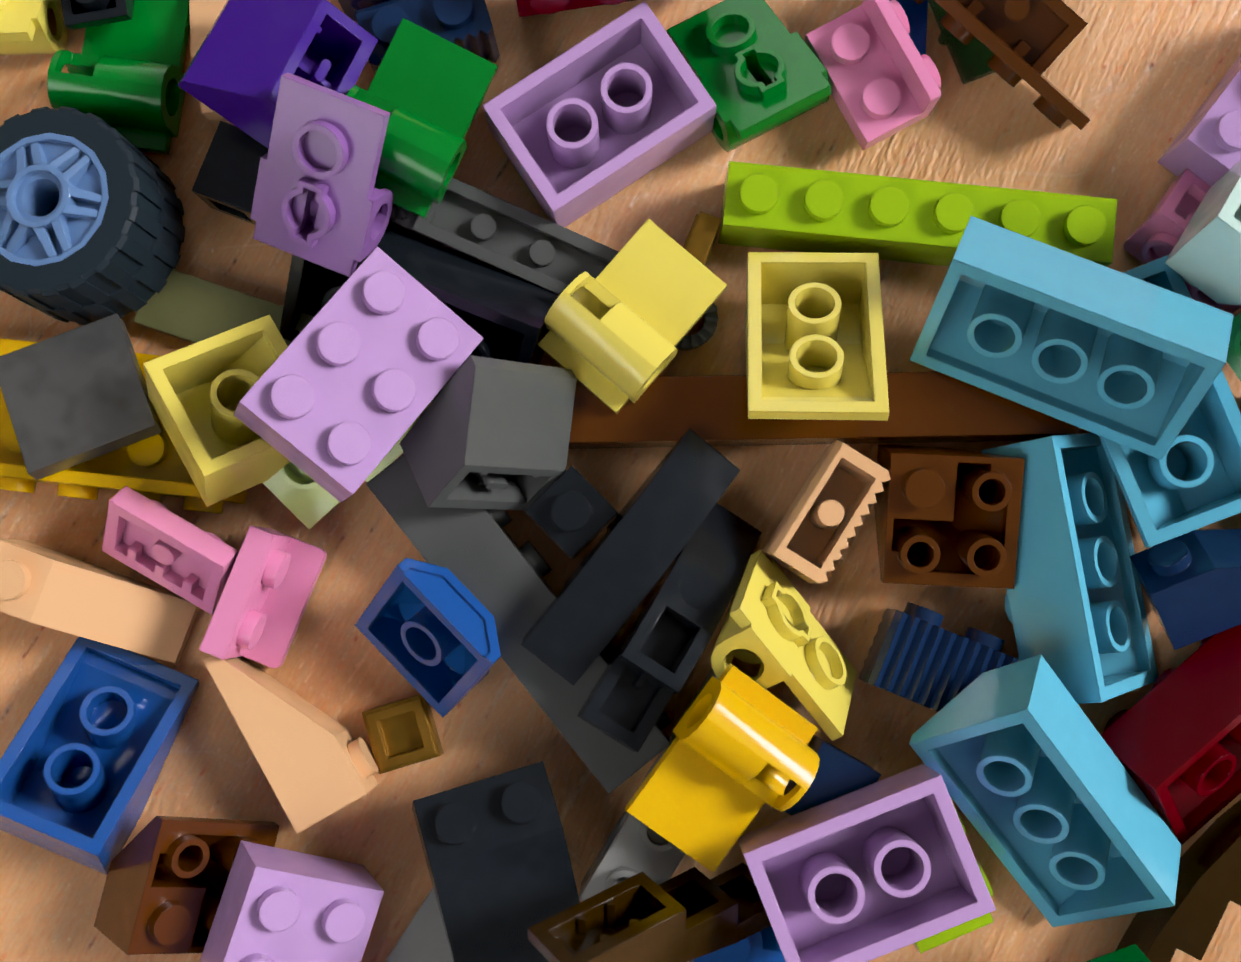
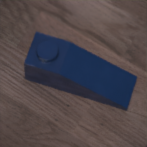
(1193, 583)

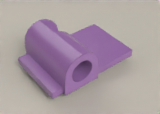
(320, 177)

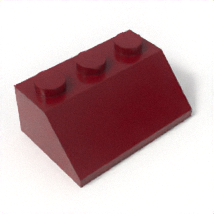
(1187, 736)

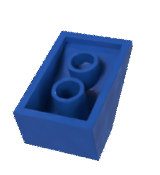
(92, 752)

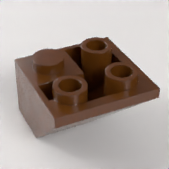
(948, 517)
(171, 882)

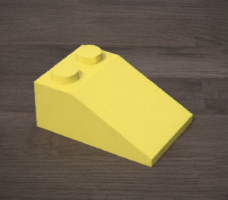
(815, 337)

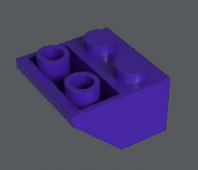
(258, 42)

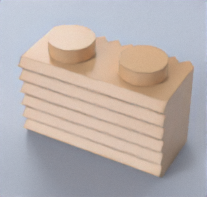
(826, 513)

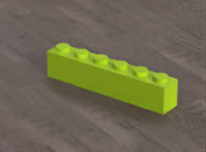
(899, 215)

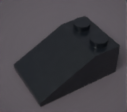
(496, 863)

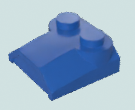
(432, 632)

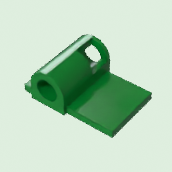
(735, 54)
(129, 74)
(431, 101)

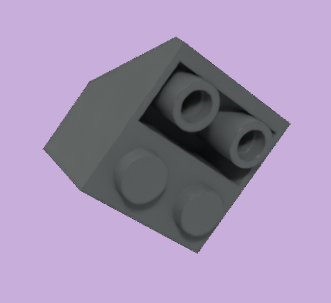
(493, 435)

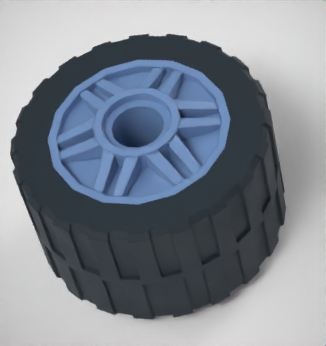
(82, 217)

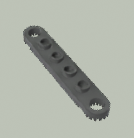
(519, 243)

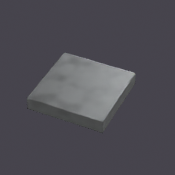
(76, 397)

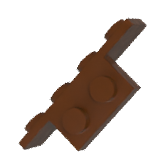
(1024, 43)

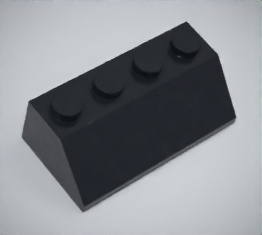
(493, 303)

